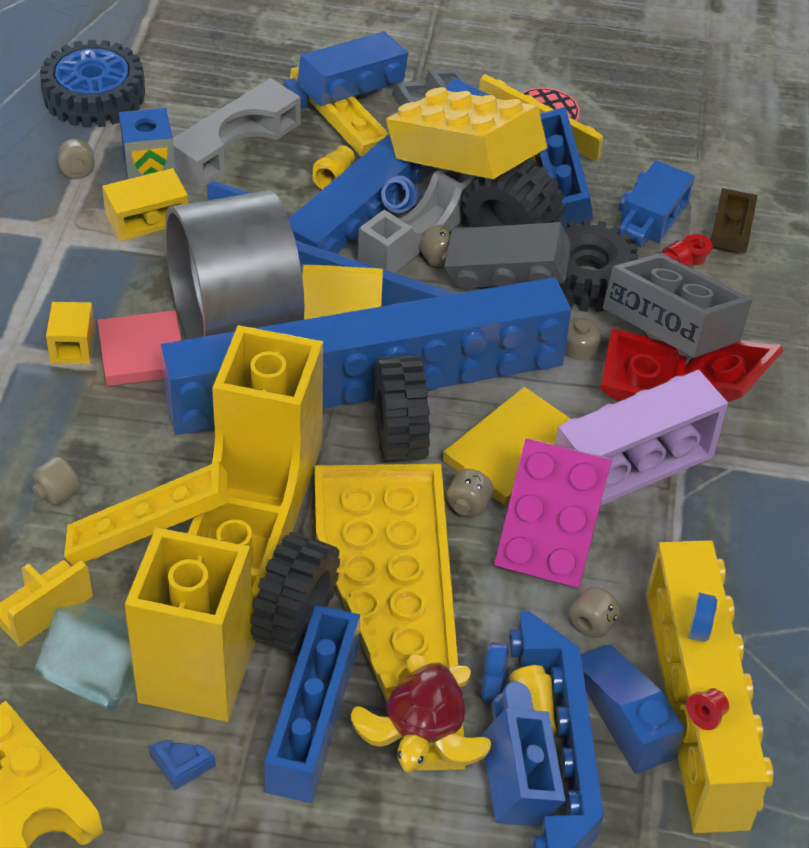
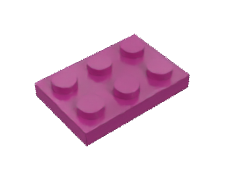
(553, 512)

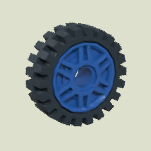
(92, 83)

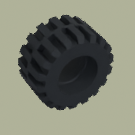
(514, 198)

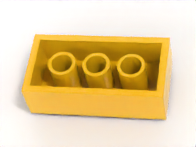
(466, 132)

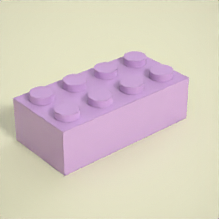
(651, 432)

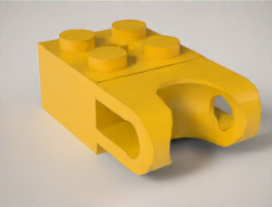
(37, 791)

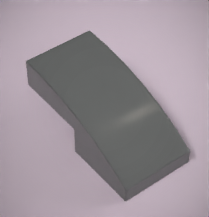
(414, 91)

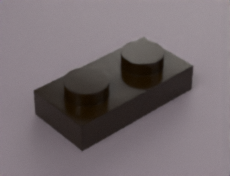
(734, 220)

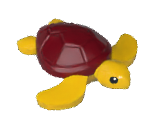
(425, 712)

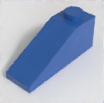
(632, 709)

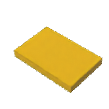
(498, 440)

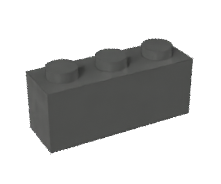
(507, 254)

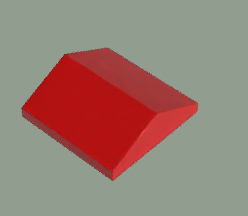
(638, 364)
(736, 366)

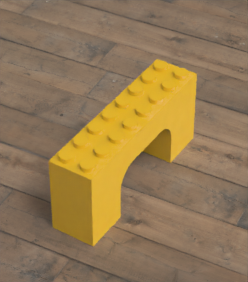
(197, 592)

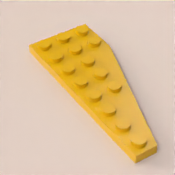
(392, 565)

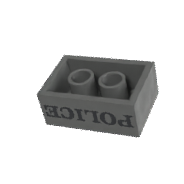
(676, 305)

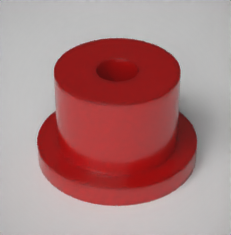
(699, 246)
(707, 708)

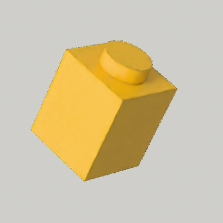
(70, 333)

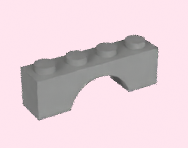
(262, 112)
(395, 241)

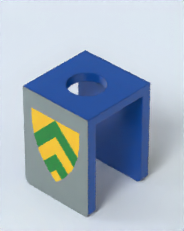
(146, 141)

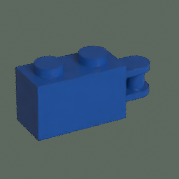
(655, 203)
(522, 760)

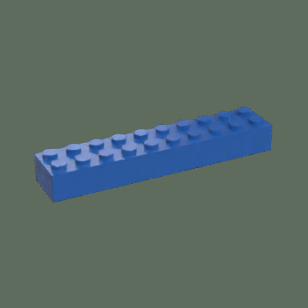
(456, 335)

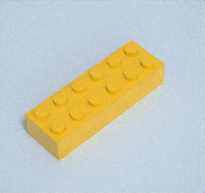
(721, 766)

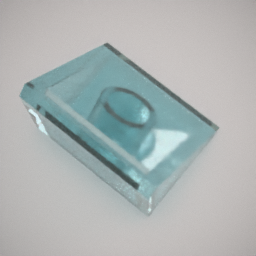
(88, 654)

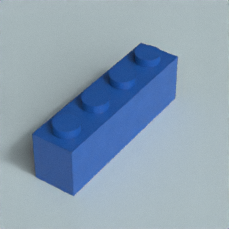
(312, 704)

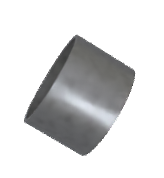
(233, 264)

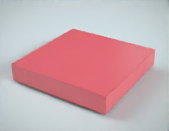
(134, 346)

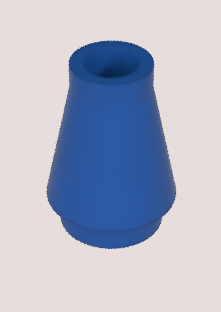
(400, 194)

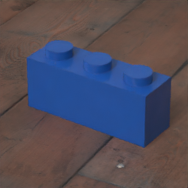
(352, 68)
(564, 165)

